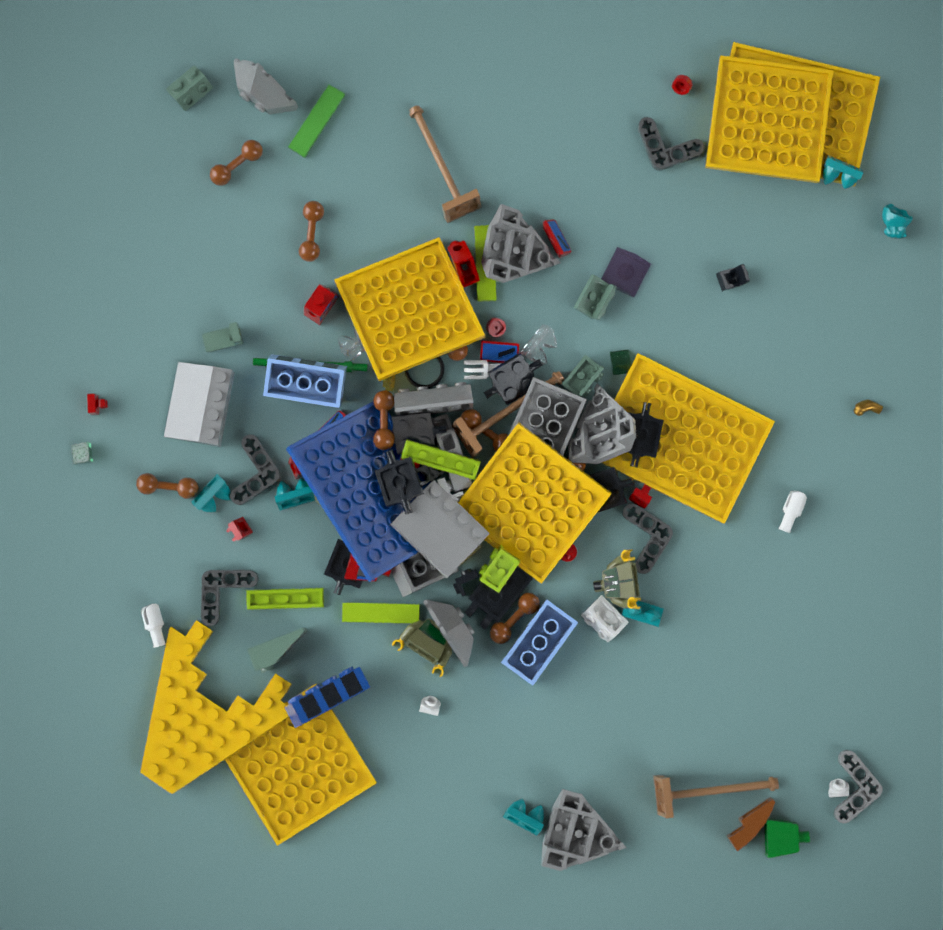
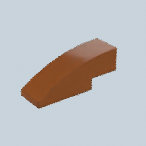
(751, 824)

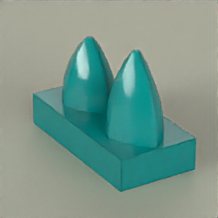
(834, 167)
(216, 487)
(286, 498)
(647, 613)
(530, 822)

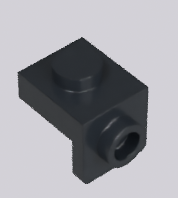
(733, 277)
(466, 575)

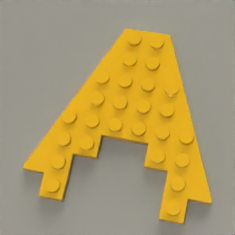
(191, 731)

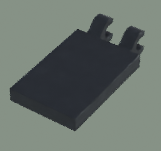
(496, 603)

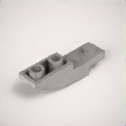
(449, 442)

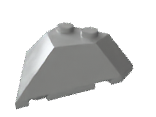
(261, 88)
(513, 247)
(602, 431)
(453, 628)
(576, 833)

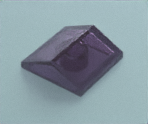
(626, 271)

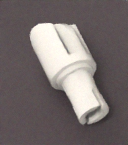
(485, 367)
(792, 509)
(153, 623)

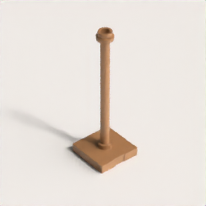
(460, 204)
(469, 436)
(665, 795)

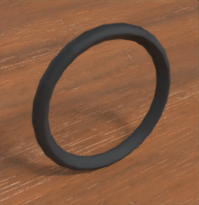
(429, 385)

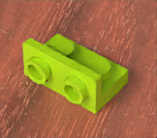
(498, 569)

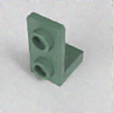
(223, 338)

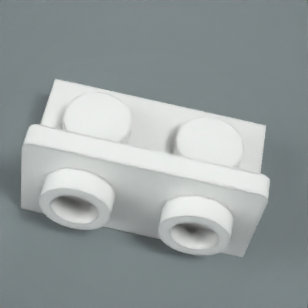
(604, 619)

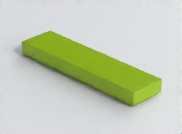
(485, 287)
(441, 459)
(285, 598)
(380, 612)

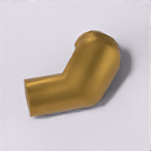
(867, 405)

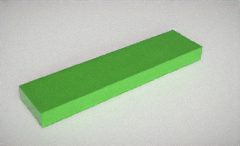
(316, 121)

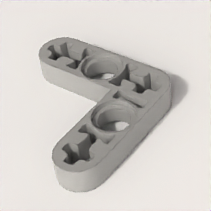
(862, 791)

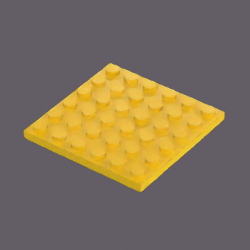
(769, 119)
(409, 308)
(533, 501)
(300, 773)

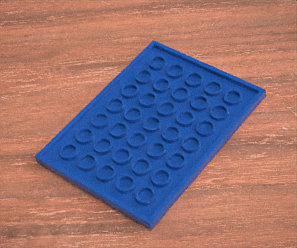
(341, 473)

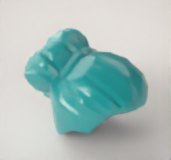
(896, 221)

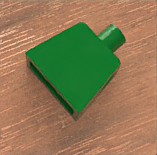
(783, 837)

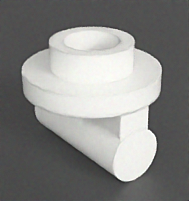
(430, 705)
(838, 788)

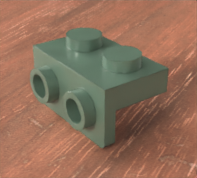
(189, 88)
(595, 297)
(583, 376)

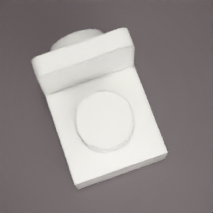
(446, 485)

